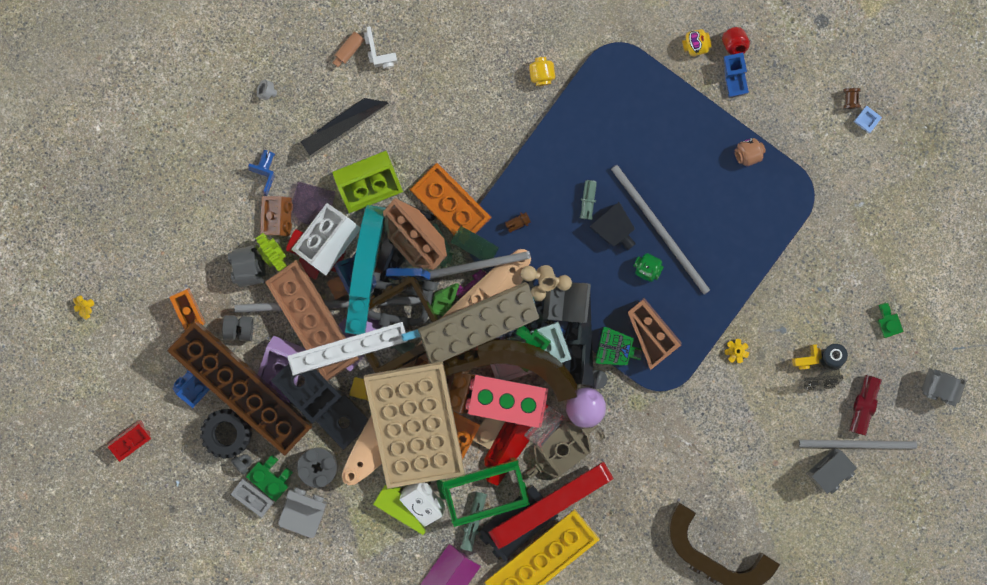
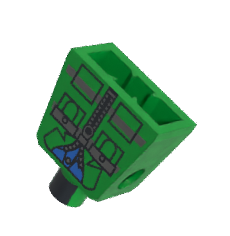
(616, 348)

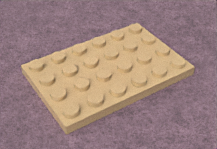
(414, 425)

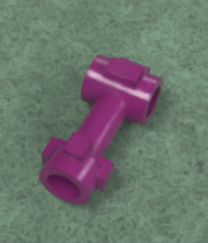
(477, 277)

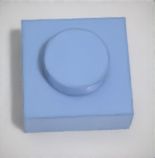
(867, 119)

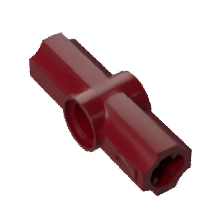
(865, 405)

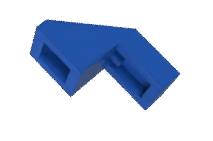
(735, 74)

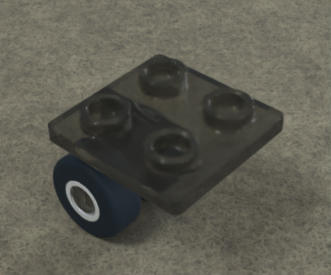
(832, 360)

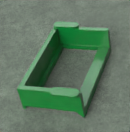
(444, 492)

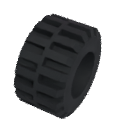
(209, 437)

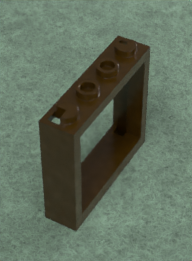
(389, 293)

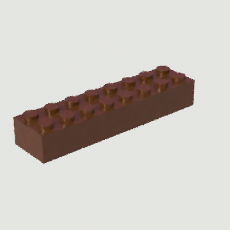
(239, 387)

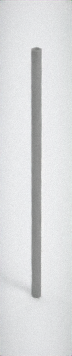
(329, 303)

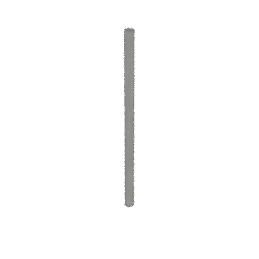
(660, 229)

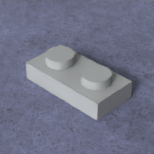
(252, 498)

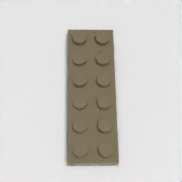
(478, 323)

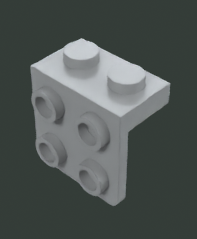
(302, 512)

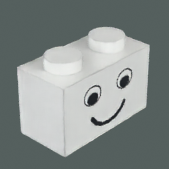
(422, 502)

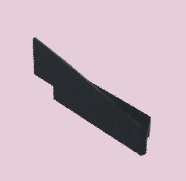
(343, 125)

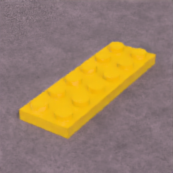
(548, 553)

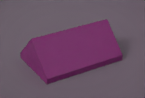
(451, 569)

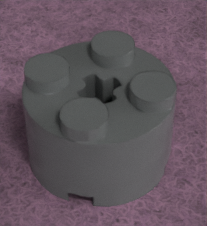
(247, 266)
(943, 386)
(307, 471)

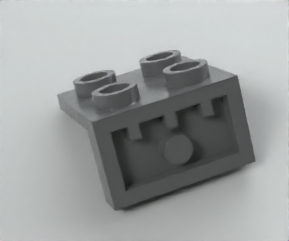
(569, 304)

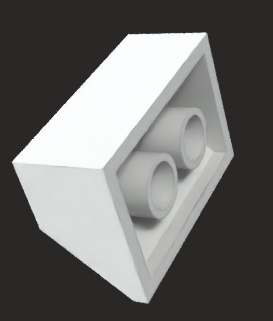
(326, 239)

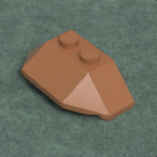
(414, 235)

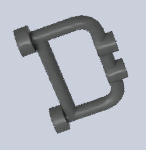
(386, 319)

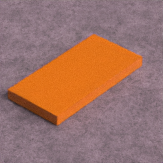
(449, 201)

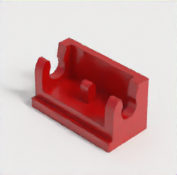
(129, 440)

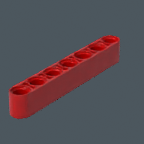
(551, 505)

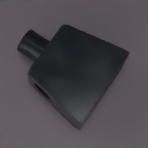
(615, 227)

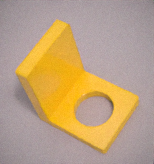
(358, 389)

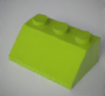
(367, 182)

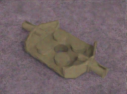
(550, 461)

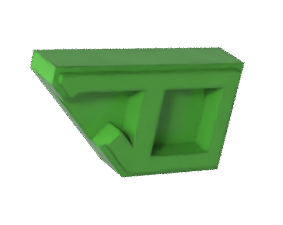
(444, 299)

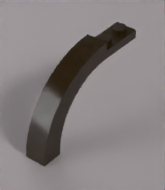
(521, 355)

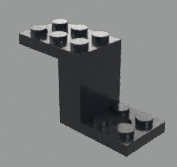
(322, 403)

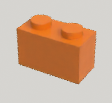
(186, 308)

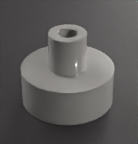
(266, 90)

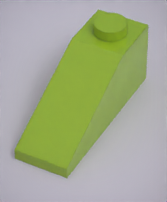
(389, 502)

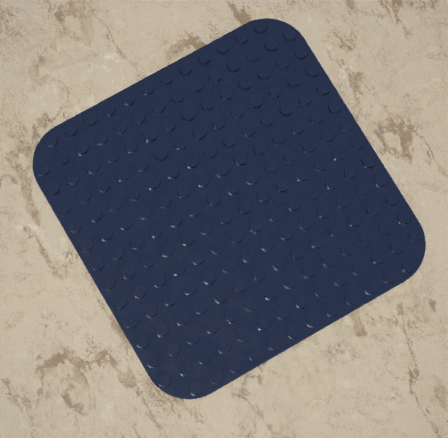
(685, 168)

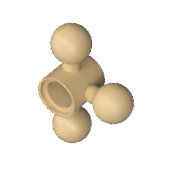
(546, 280)

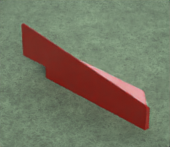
(508, 444)

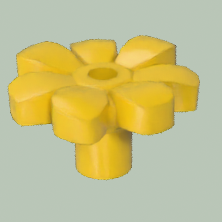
(83, 306)
(732, 351)

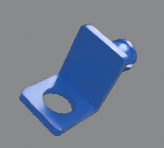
(263, 169)

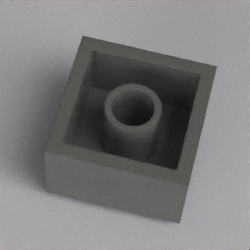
(831, 471)

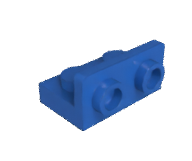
(190, 389)

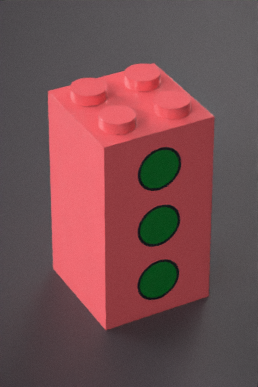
(507, 401)

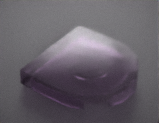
(309, 201)

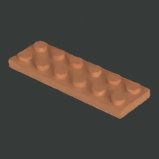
(307, 313)

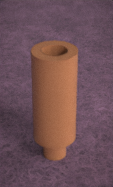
(348, 49)

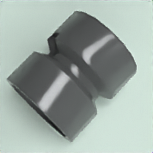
(231, 325)

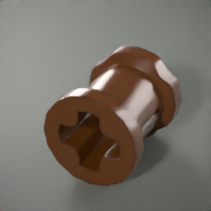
(852, 98)

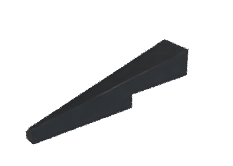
(390, 256)
(579, 343)

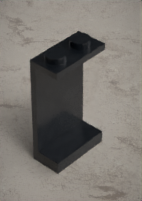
(506, 551)

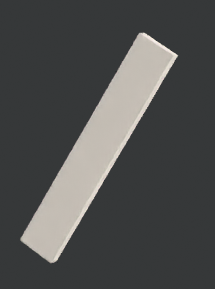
(346, 349)

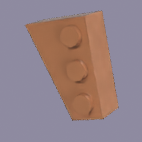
(653, 333)

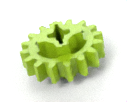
(271, 252)

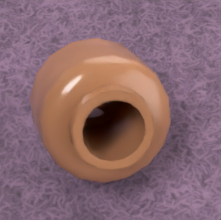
(749, 152)

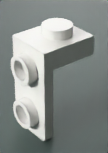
(386, 61)

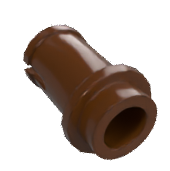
(518, 222)

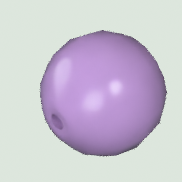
(587, 408)

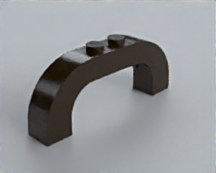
(678, 525)

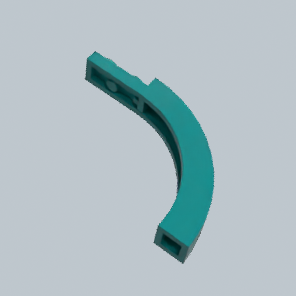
(363, 269)

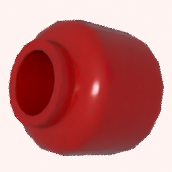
(735, 40)

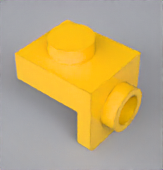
(805, 362)

